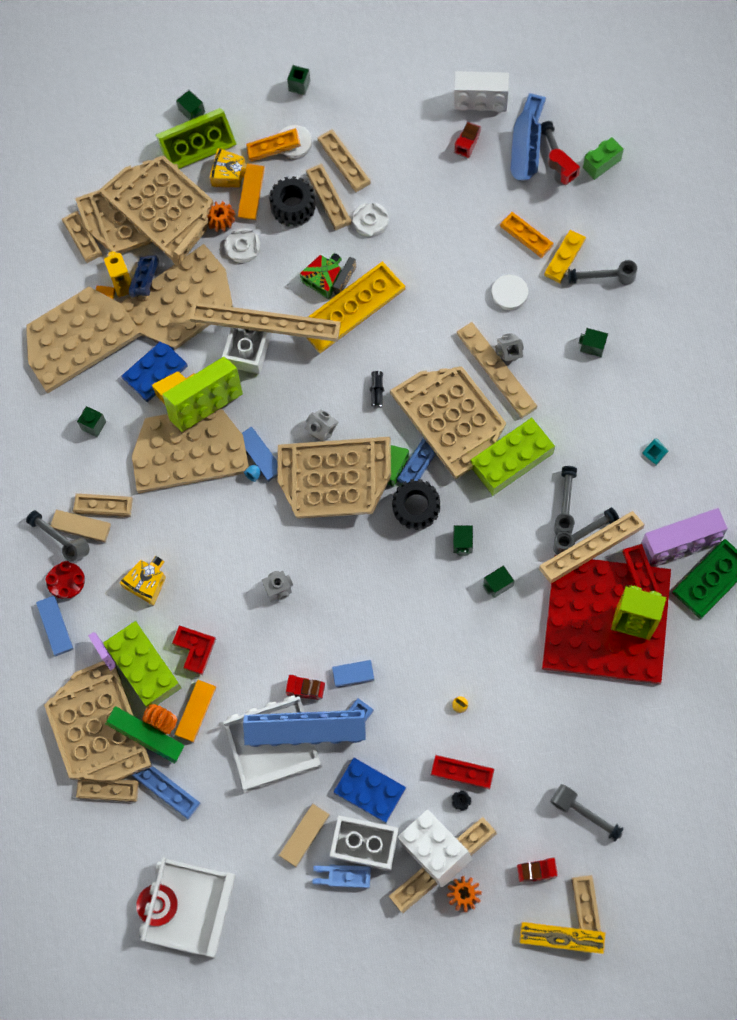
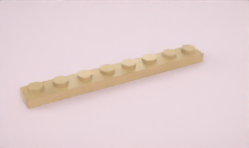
(265, 321)

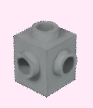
(514, 350)
(321, 425)
(277, 585)

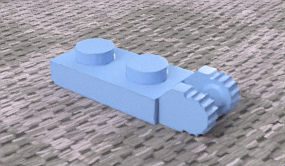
(344, 876)

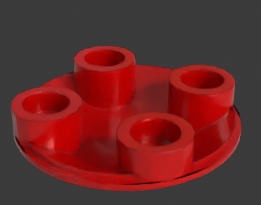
(65, 580)

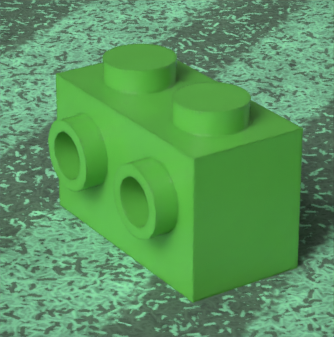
(603, 158)

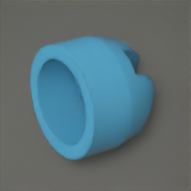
(252, 473)

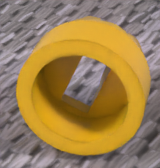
(457, 707)

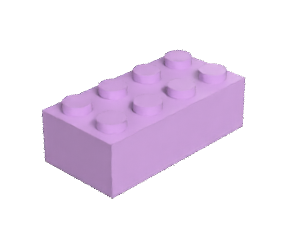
(684, 537)

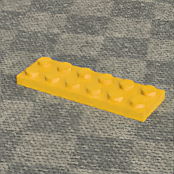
(358, 302)

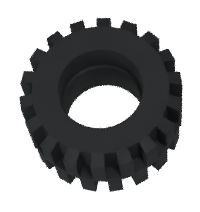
(292, 188)
(416, 488)

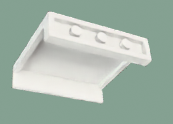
(268, 763)
(201, 910)

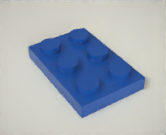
(153, 367)
(370, 790)

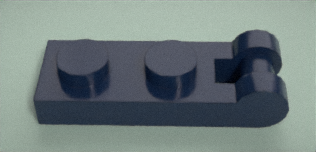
(143, 276)

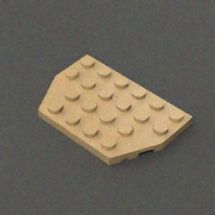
(159, 202)
(108, 224)
(167, 310)
(77, 336)
(450, 415)
(176, 458)
(334, 476)
(78, 723)

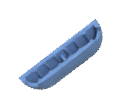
(525, 146)

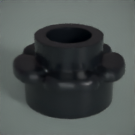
(466, 800)

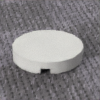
(305, 141)
(370, 219)
(242, 245)
(509, 292)

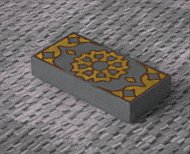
(345, 275)

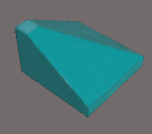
(655, 451)

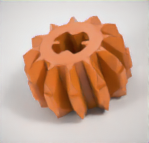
(221, 216)
(159, 718)
(461, 886)

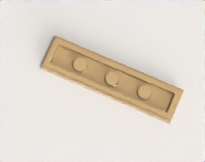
(344, 160)
(328, 197)

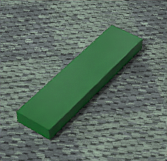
(144, 734)

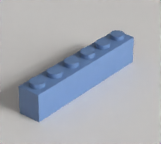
(304, 728)

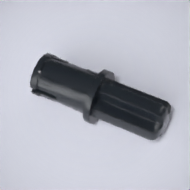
(377, 389)

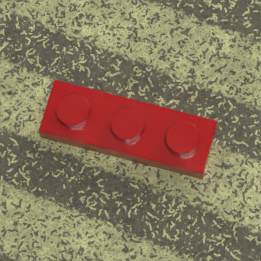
(640, 568)
(462, 772)

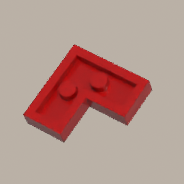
(199, 647)

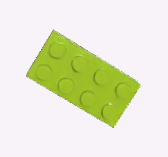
(202, 394)
(512, 456)
(638, 612)
(142, 665)

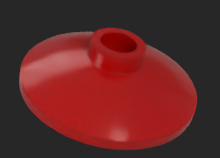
(145, 897)

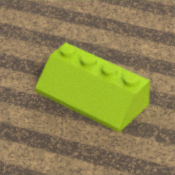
(196, 138)

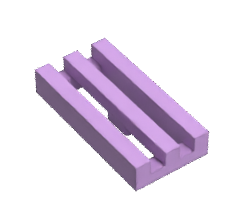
(103, 652)

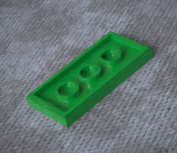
(709, 580)

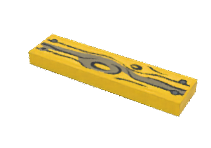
(562, 937)

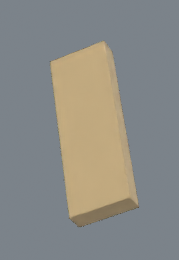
(81, 237)
(185, 247)
(103, 505)
(80, 526)
(101, 790)
(304, 835)
(586, 903)

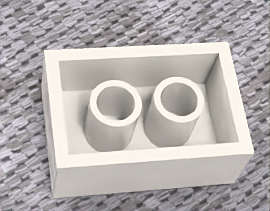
(481, 91)
(247, 349)
(364, 843)
(434, 848)

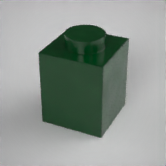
(298, 80)
(190, 105)
(593, 342)
(91, 421)
(463, 539)
(498, 582)

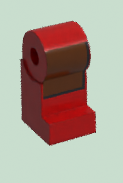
(467, 139)
(564, 165)
(305, 688)
(537, 870)

